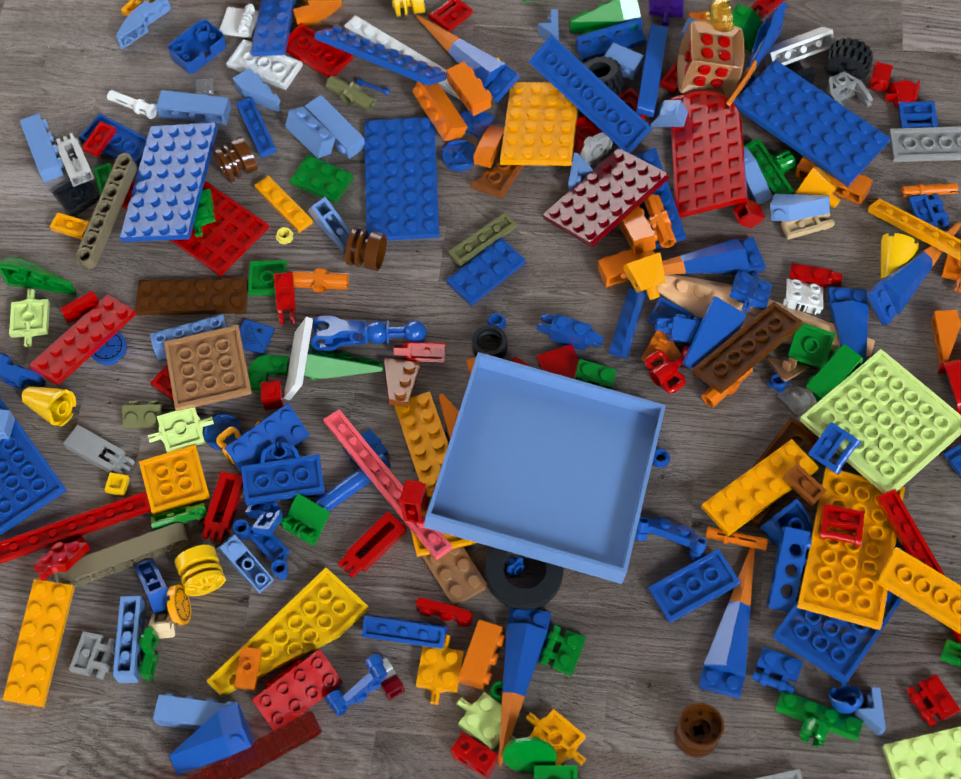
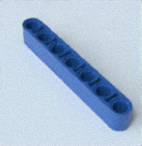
(652, 70)

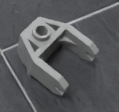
(849, 86)

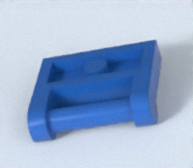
(917, 111)
(828, 445)

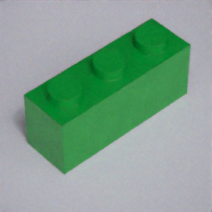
(832, 373)

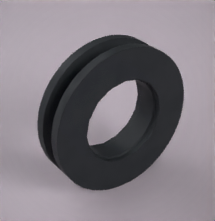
(520, 597)

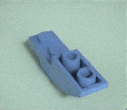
(137, 22)

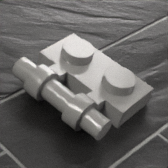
(87, 653)

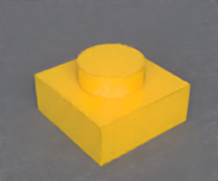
(117, 484)

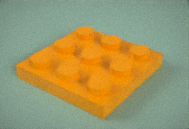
(174, 479)

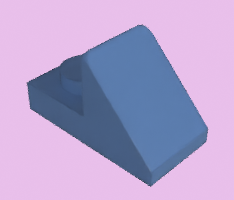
(545, 30)
(579, 171)
(874, 715)

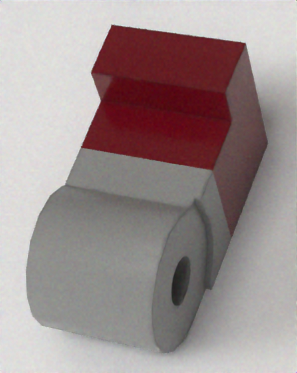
(392, 684)

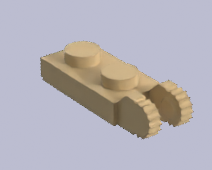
(806, 226)

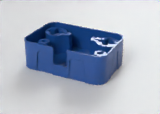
(190, 46)

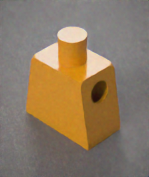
(819, 184)
(646, 274)

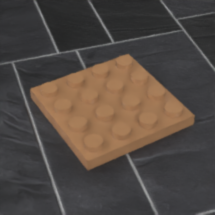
(207, 368)

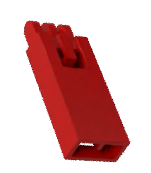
(224, 501)
(376, 540)

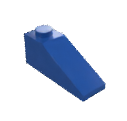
(153, 585)

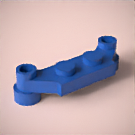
(674, 532)
(268, 545)
(359, 692)

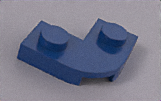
(267, 516)

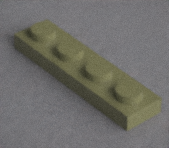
(482, 239)

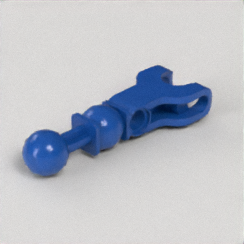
(343, 332)

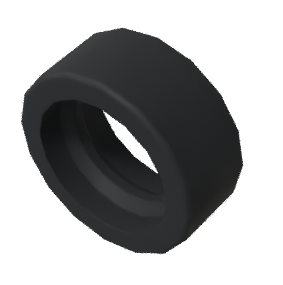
(490, 330)

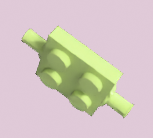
(29, 318)
(180, 429)
(482, 720)

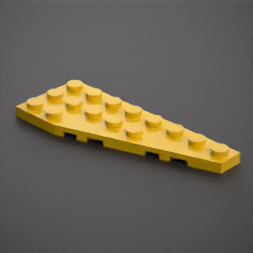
(306, 623)

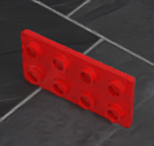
(296, 689)

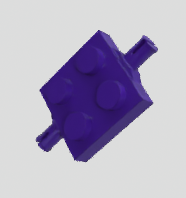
(666, 9)

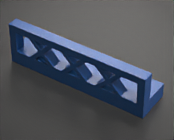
(598, 47)
(627, 323)
(404, 631)

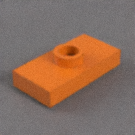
(248, 668)

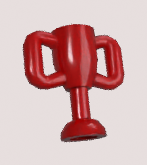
(666, 371)

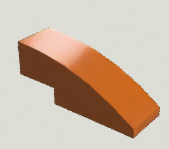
(316, 11)
(489, 146)

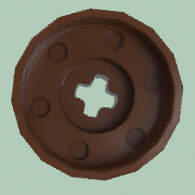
(233, 160)
(366, 249)
(703, 719)

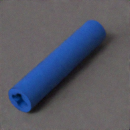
(346, 488)

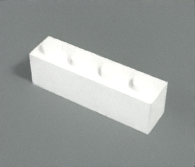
(800, 46)

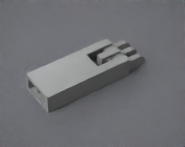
(77, 169)
(91, 446)

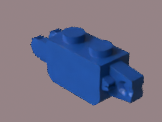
(678, 328)
(569, 331)

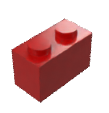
(414, 501)

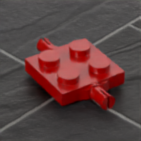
(61, 557)

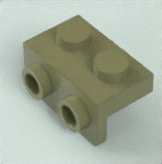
(141, 415)

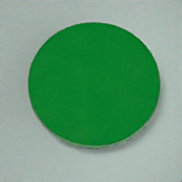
(526, 752)

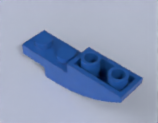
(18, 376)

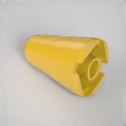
(896, 252)
(50, 403)

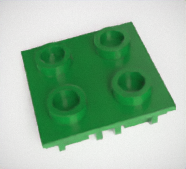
(305, 519)

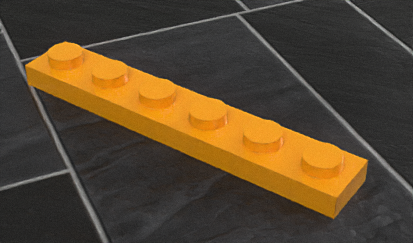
(916, 227)

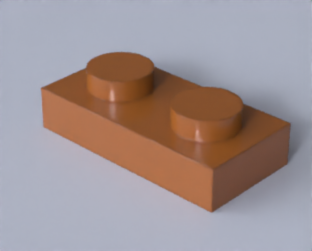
(804, 484)

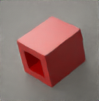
(880, 77)
(748, 214)
(272, 395)

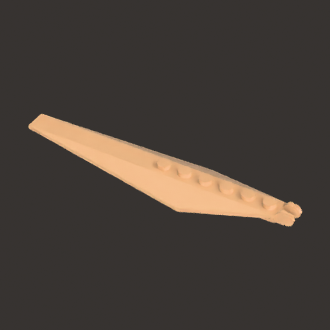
(697, 294)

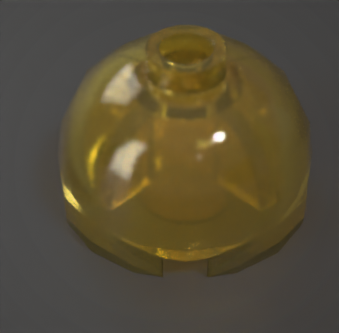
(720, 16)

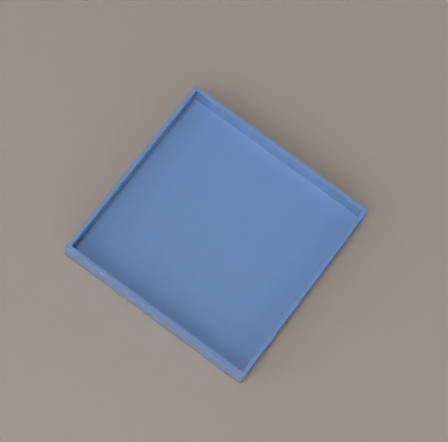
(547, 468)

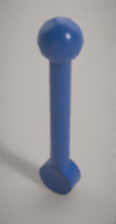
(360, 82)

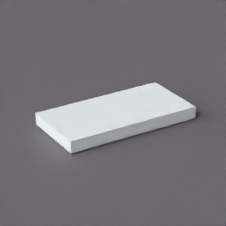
(275, 70)
(298, 358)

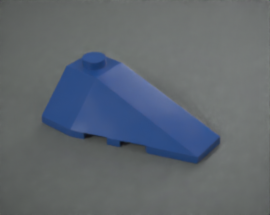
(792, 516)
(216, 739)

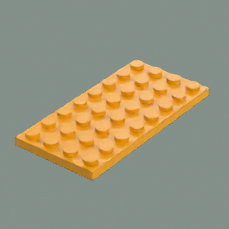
(841, 576)

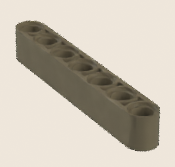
(103, 218)
(125, 555)

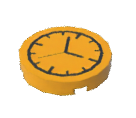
(179, 605)

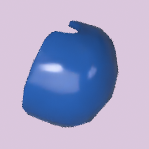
(846, 698)

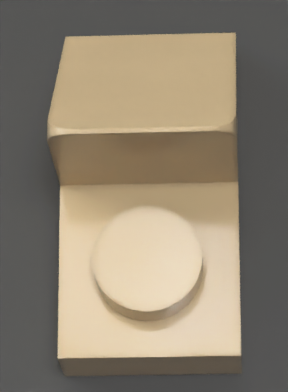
(163, 624)

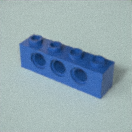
(783, 558)

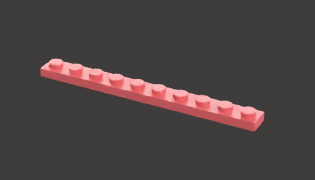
(383, 479)

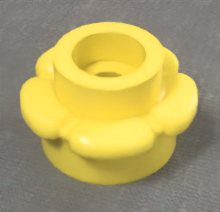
(284, 232)

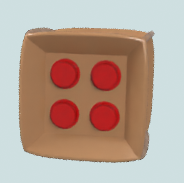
(710, 59)

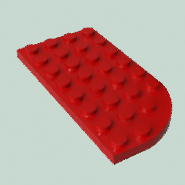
(708, 155)
(221, 240)

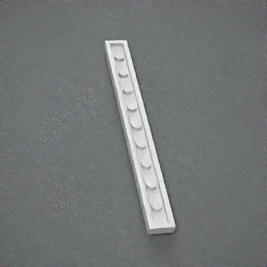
(368, 31)

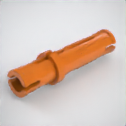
(920, 189)
(737, 538)

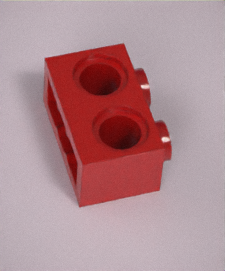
(474, 755)

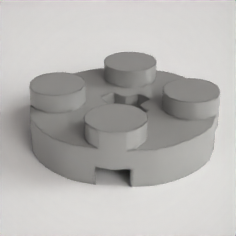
(595, 148)

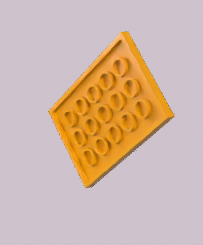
(538, 126)

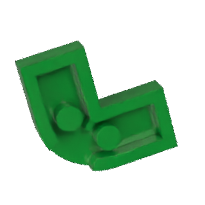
(265, 366)
(148, 643)

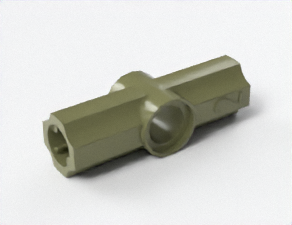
(351, 93)

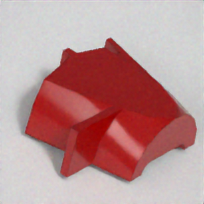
(903, 92)

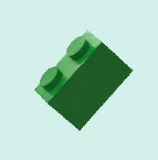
(749, 23)

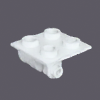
(240, 21)
(803, 294)

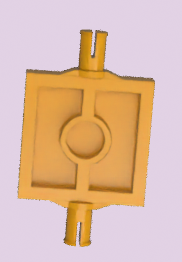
(439, 670)
(560, 734)

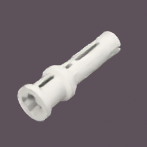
(139, 106)

